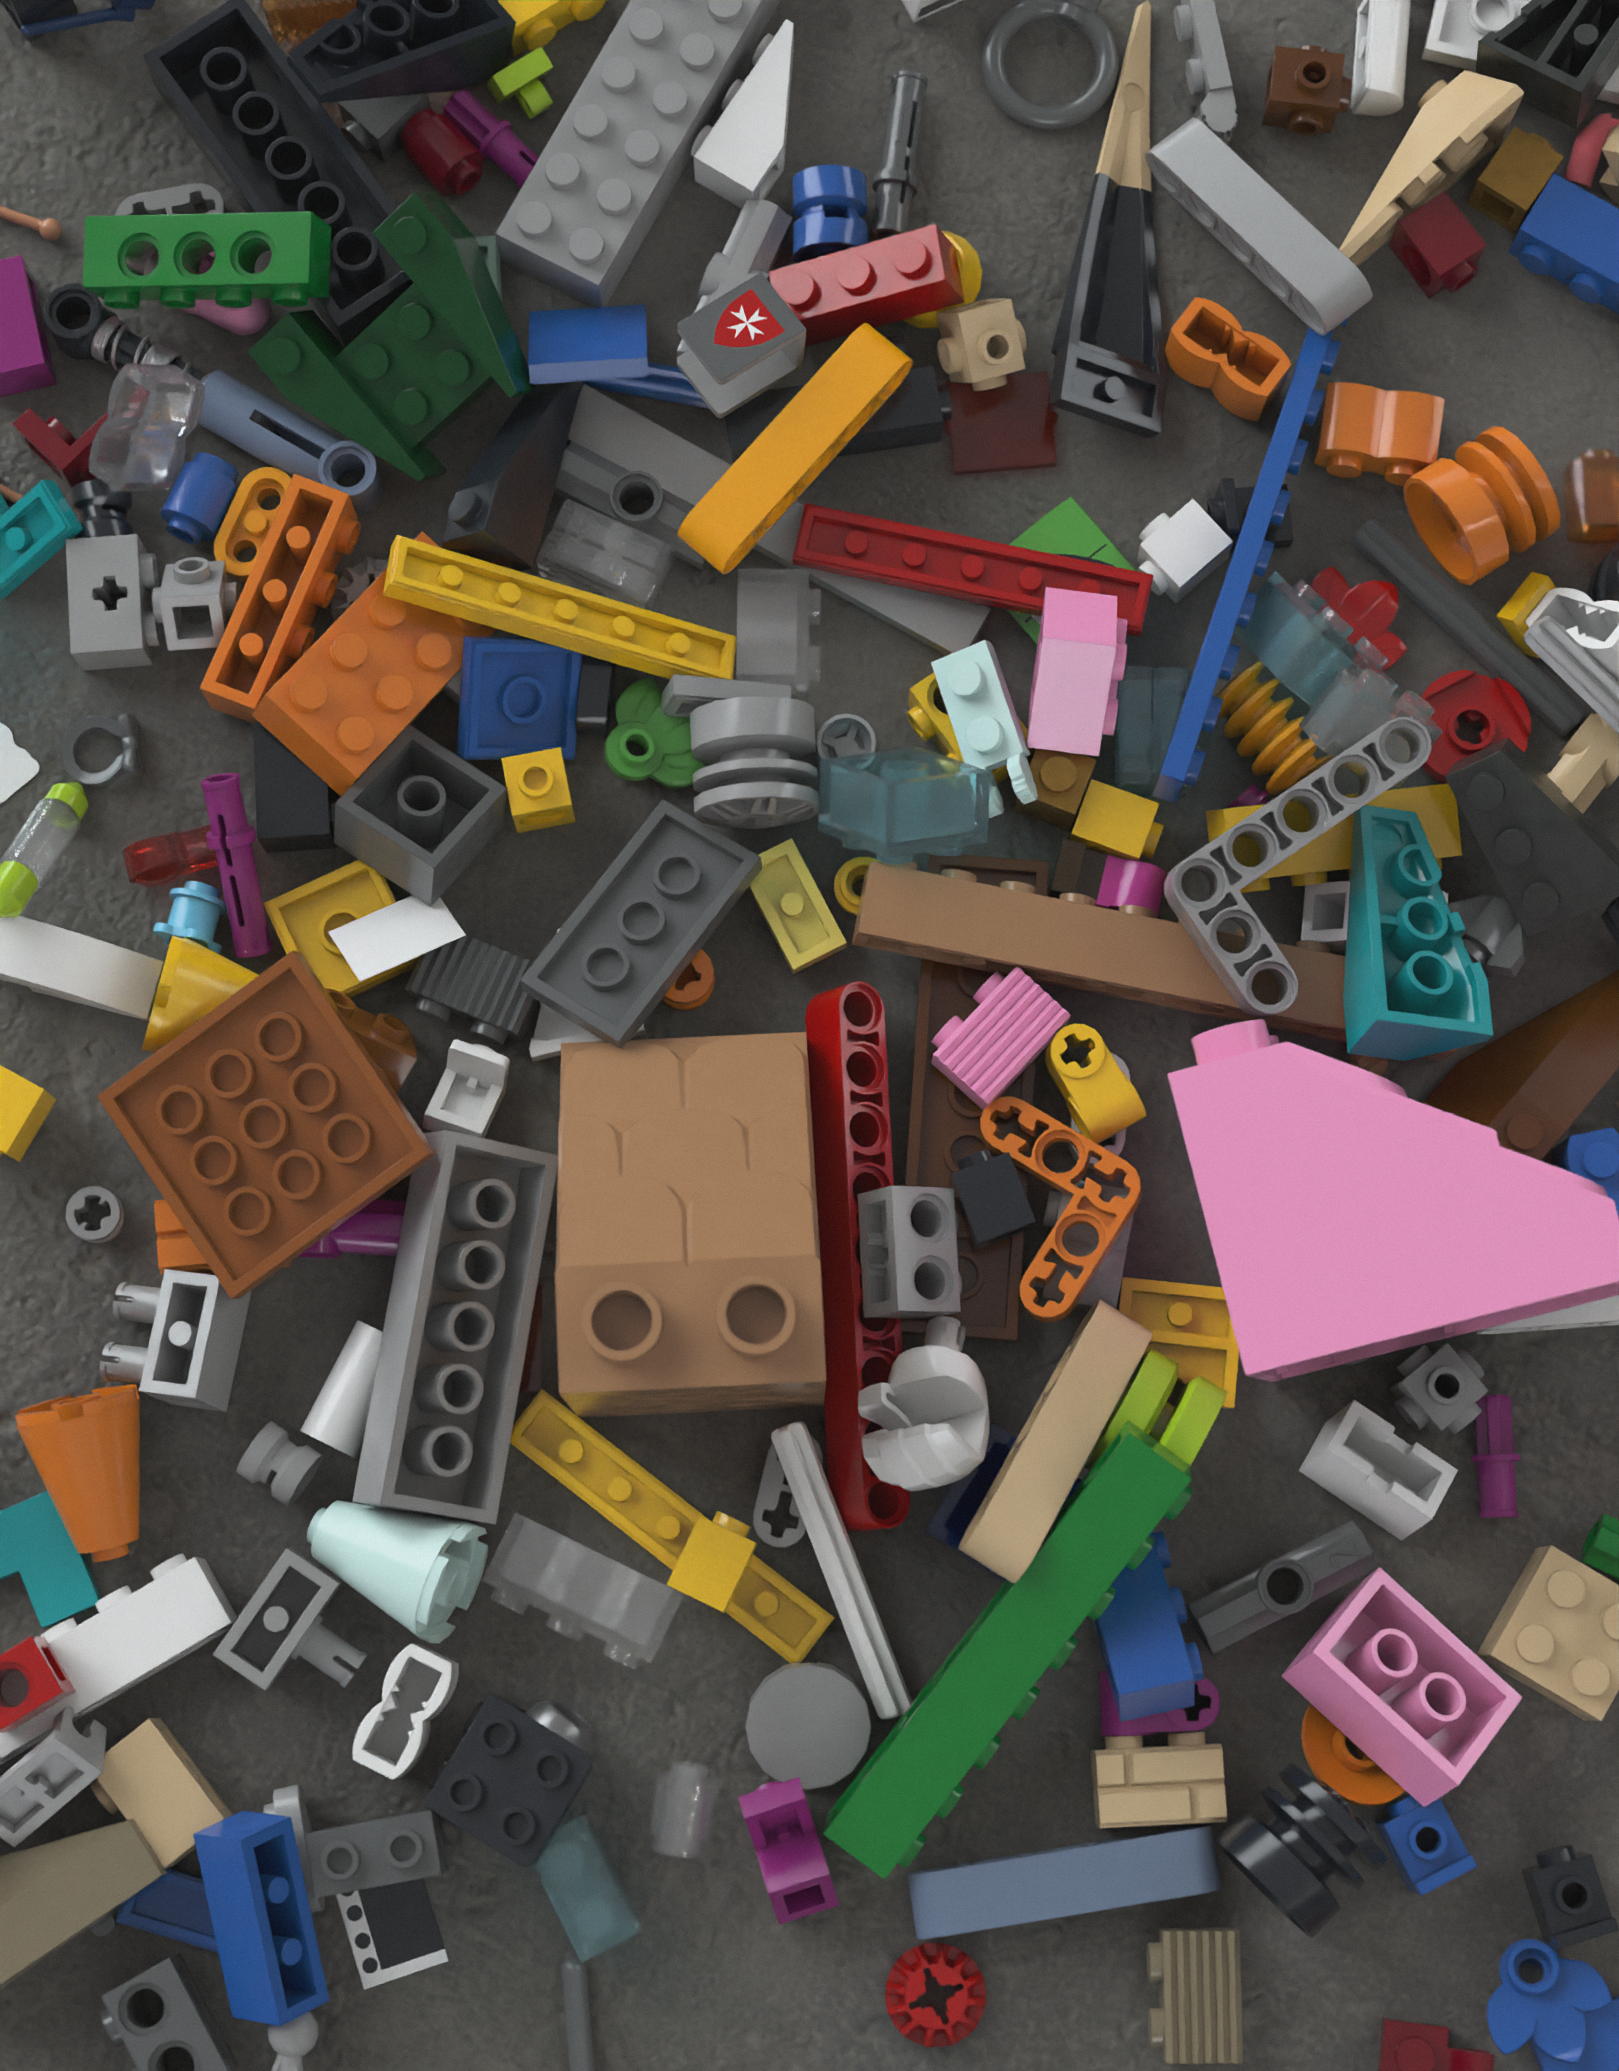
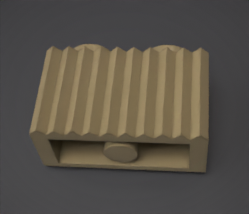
(1197, 1995)

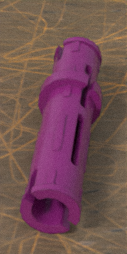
(232, 842)

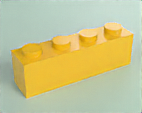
(1333, 849)

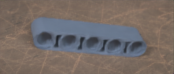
(1064, 1881)

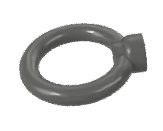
(1073, 16)

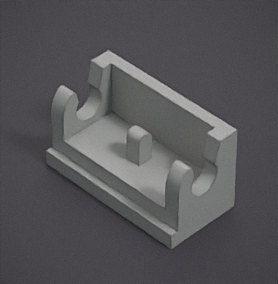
(50, 1776)

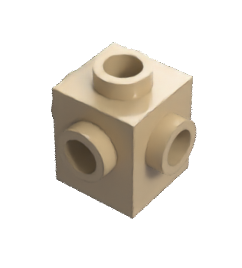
(981, 343)

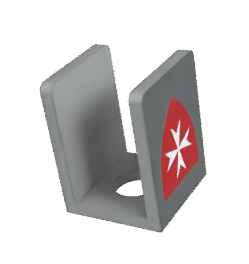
(741, 345)

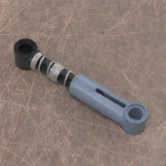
(229, 405)

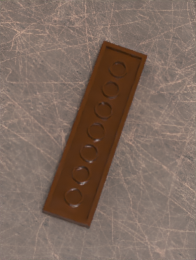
(947, 1122)

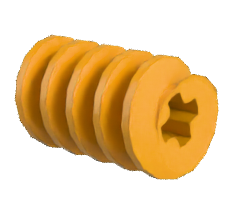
(1267, 730)

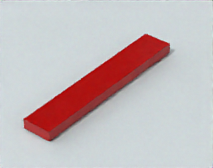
(958, 564)

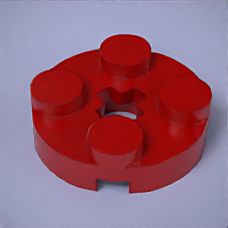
(1477, 699)

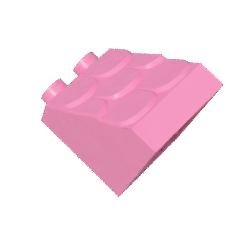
(1368, 1216)

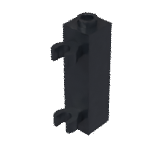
(906, 418)

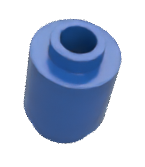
(200, 498)

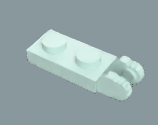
(985, 719)

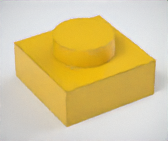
(1521, 606)

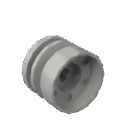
(754, 762)

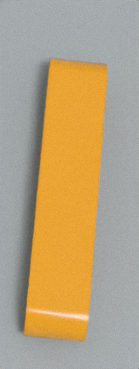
(795, 448)

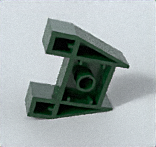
(418, 358)

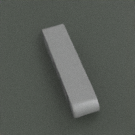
(1259, 226)

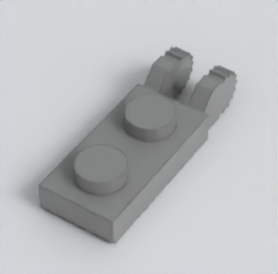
(1208, 68)

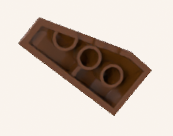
(1539, 1073)

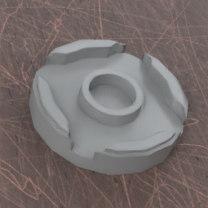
(808, 1724)

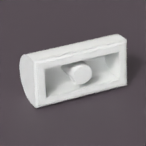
(1380, 57)
(344, 1400)

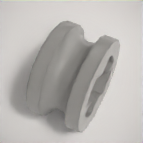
(81, 1203)

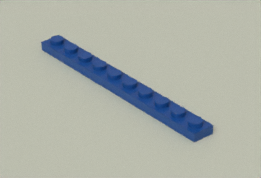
(1249, 557)

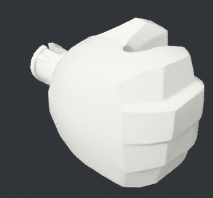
(929, 1413)

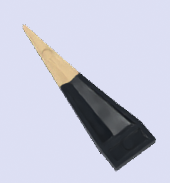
(1110, 321)

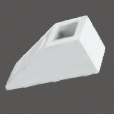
(748, 142)

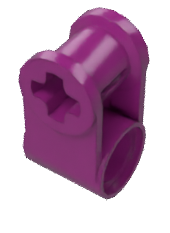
(1163, 1722)

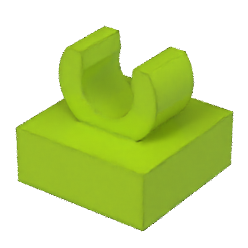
(523, 81)

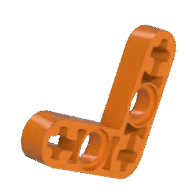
(1084, 1207)

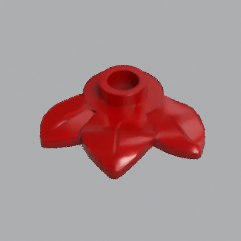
(1366, 607)

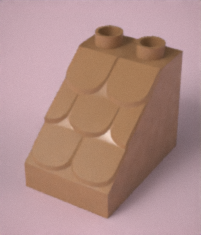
(688, 1227)

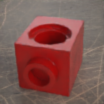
(45, 1679)

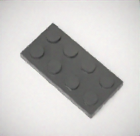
(641, 924)

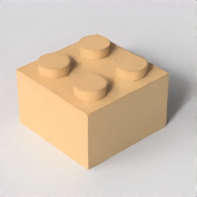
(1560, 1634)

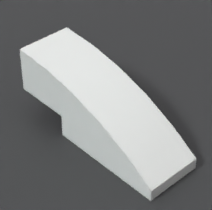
(78, 967)

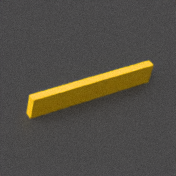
(555, 613)
(660, 1520)

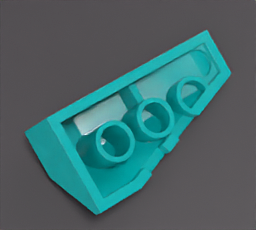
(1405, 960)

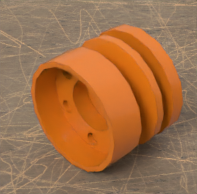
(1482, 505)

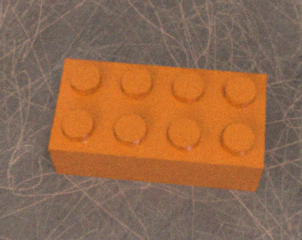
(364, 682)

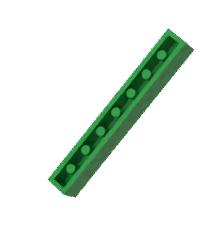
(1008, 1650)

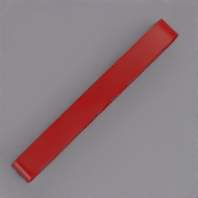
(842, 1164)

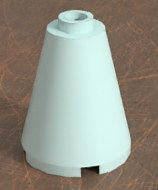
(402, 1561)

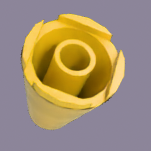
(189, 988)

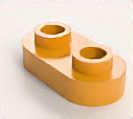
(246, 521)

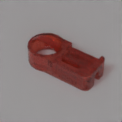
(168, 856)

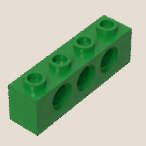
(122, 244)

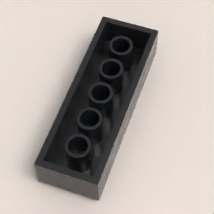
(280, 152)

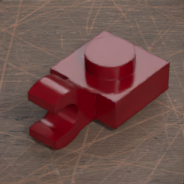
(1425, 2048)

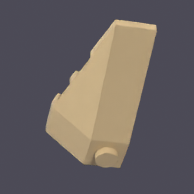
(1447, 139)

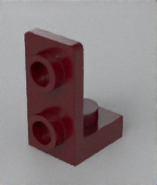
(58, 446)

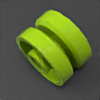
(1176, 1426)

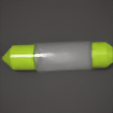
(40, 845)

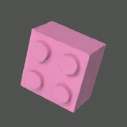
(1076, 672)

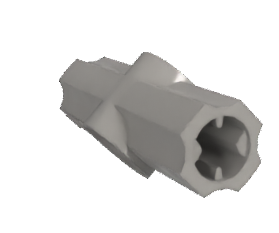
(749, 250)

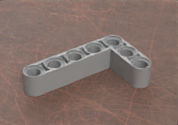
(1276, 843)

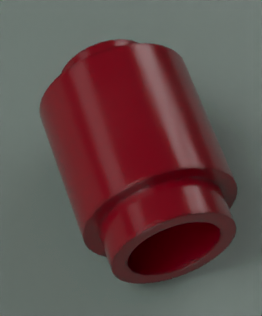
(442, 153)

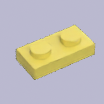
(795, 908)

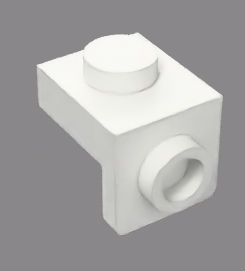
(468, 1090)

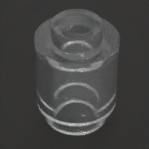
(683, 1810)

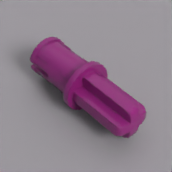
(491, 136)
(1495, 1457)

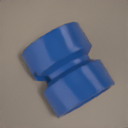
(828, 210)

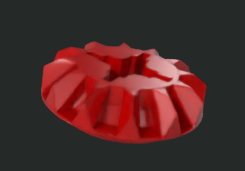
(906, 1983)

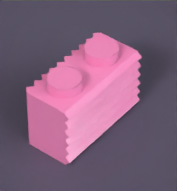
(999, 1037)

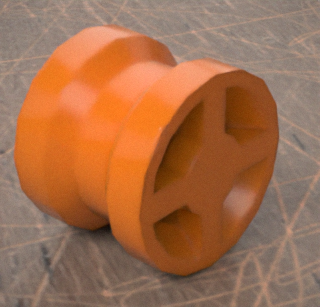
(689, 992)

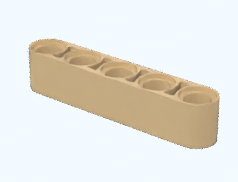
(1055, 1442)

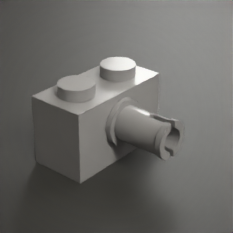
(286, 1624)

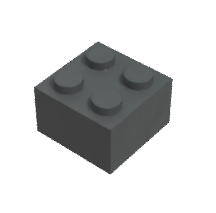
(419, 815)

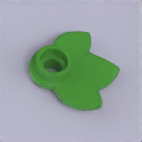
(662, 737)

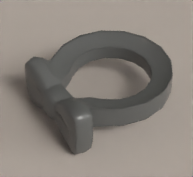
(129, 761)

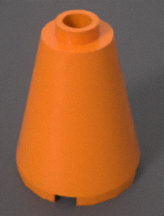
(90, 1465)

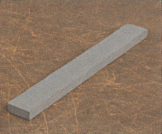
(691, 472)

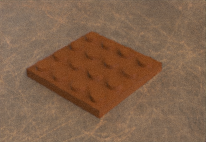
(266, 1125)

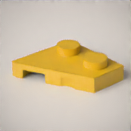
(1188, 1327)

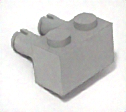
(190, 1343)

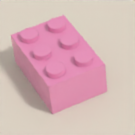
(1402, 1687)

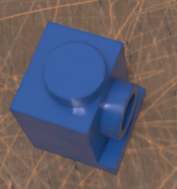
(1422, 1869)

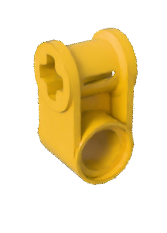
(1100, 1093)

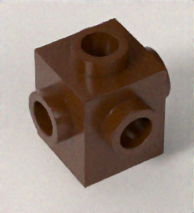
(1305, 89)

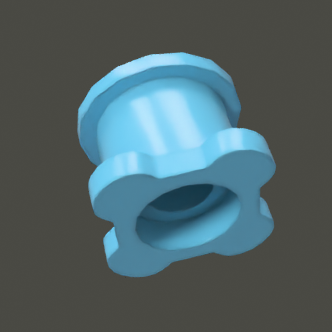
(193, 915)

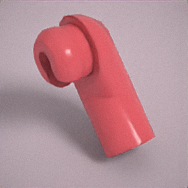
(1588, 149)

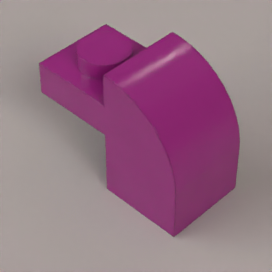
(788, 1850)

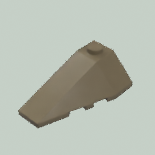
(66, 1888)

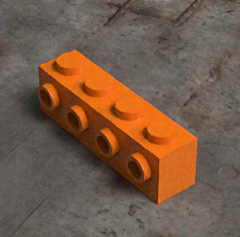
(282, 596)

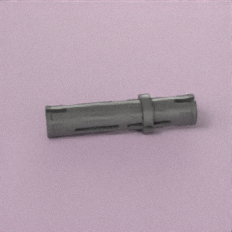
(896, 179)

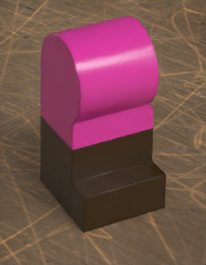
(1107, 878)

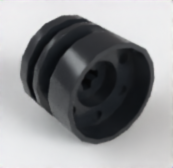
(1301, 1849)

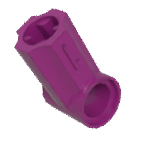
(369, 1232)

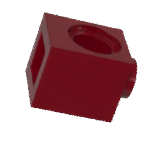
(1438, 246)

